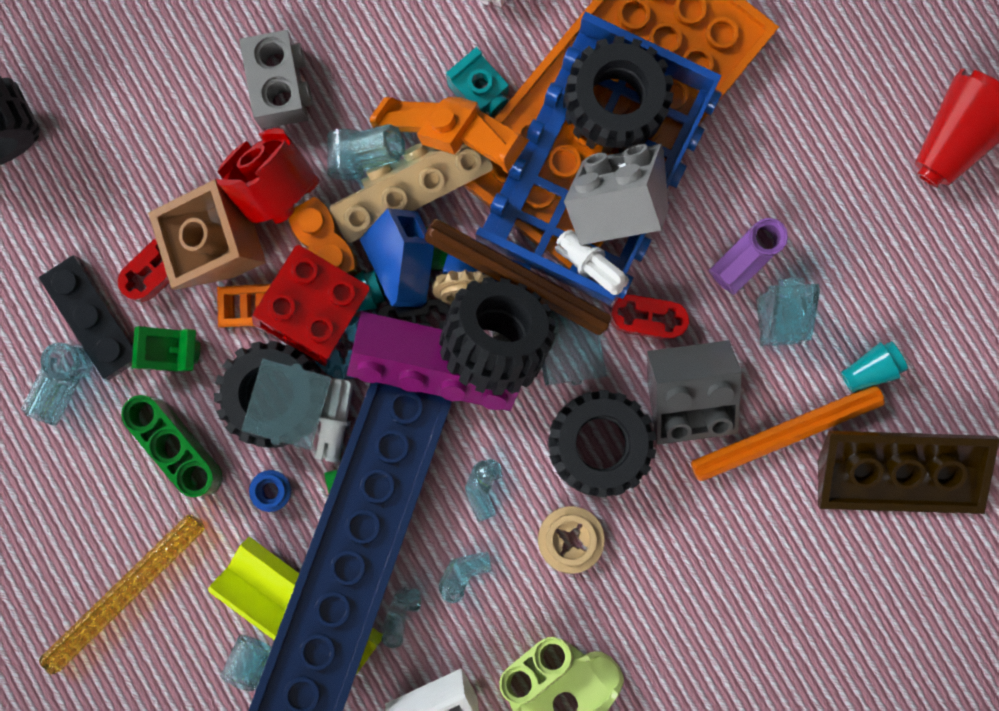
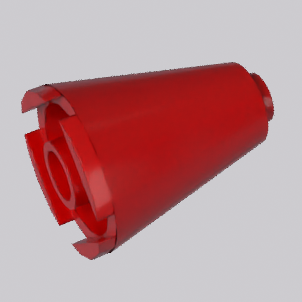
(962, 129)

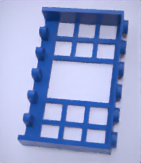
(542, 135)

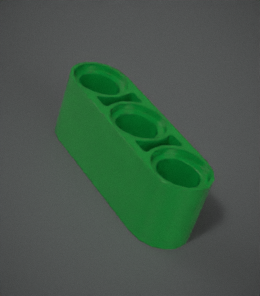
(153, 440)

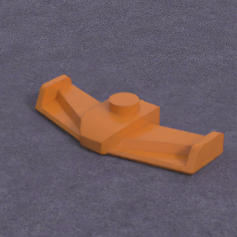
(450, 125)

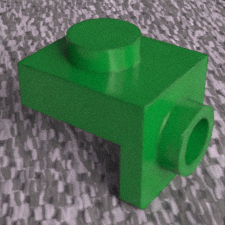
(165, 349)

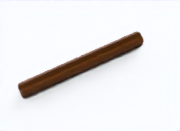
(499, 266)

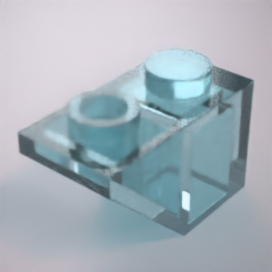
(787, 312)

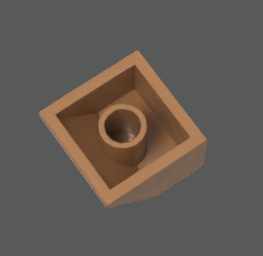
(205, 238)

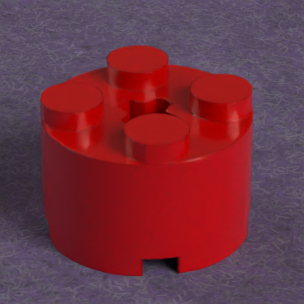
(267, 177)

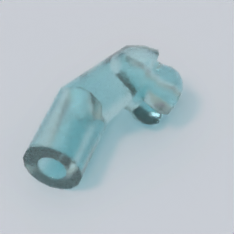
(479, 485)
(459, 573)
(394, 621)

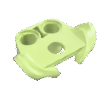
(589, 677)

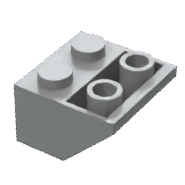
(619, 194)

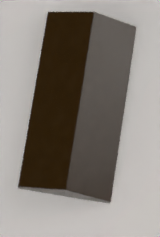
(906, 472)

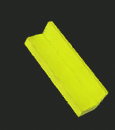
(260, 588)

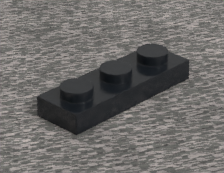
(89, 316)

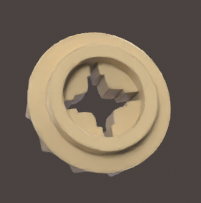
(449, 284)
(575, 559)

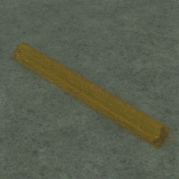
(121, 594)

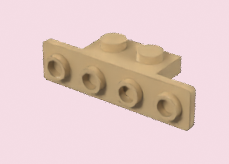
(407, 185)

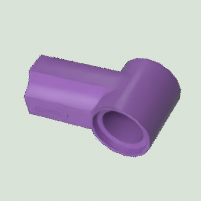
(747, 257)

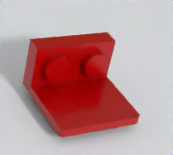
(310, 304)

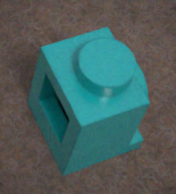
(469, 71)

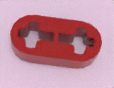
(142, 265)
(650, 307)

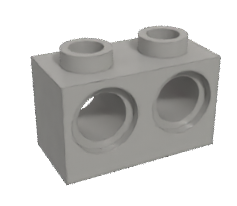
(268, 81)

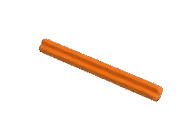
(787, 433)

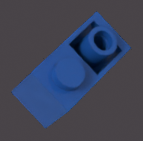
(400, 256)

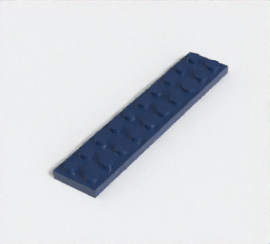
(352, 552)

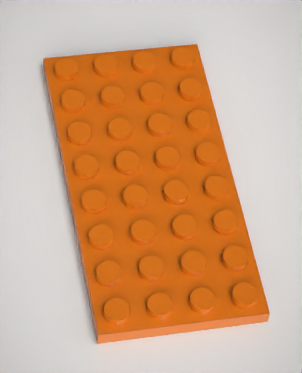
(707, 32)

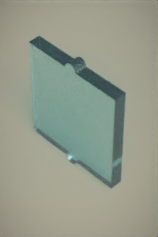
(574, 354)
(286, 404)

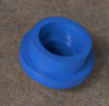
(258, 486)

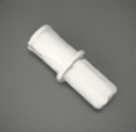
(591, 262)
(334, 420)

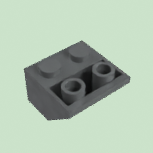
(694, 391)

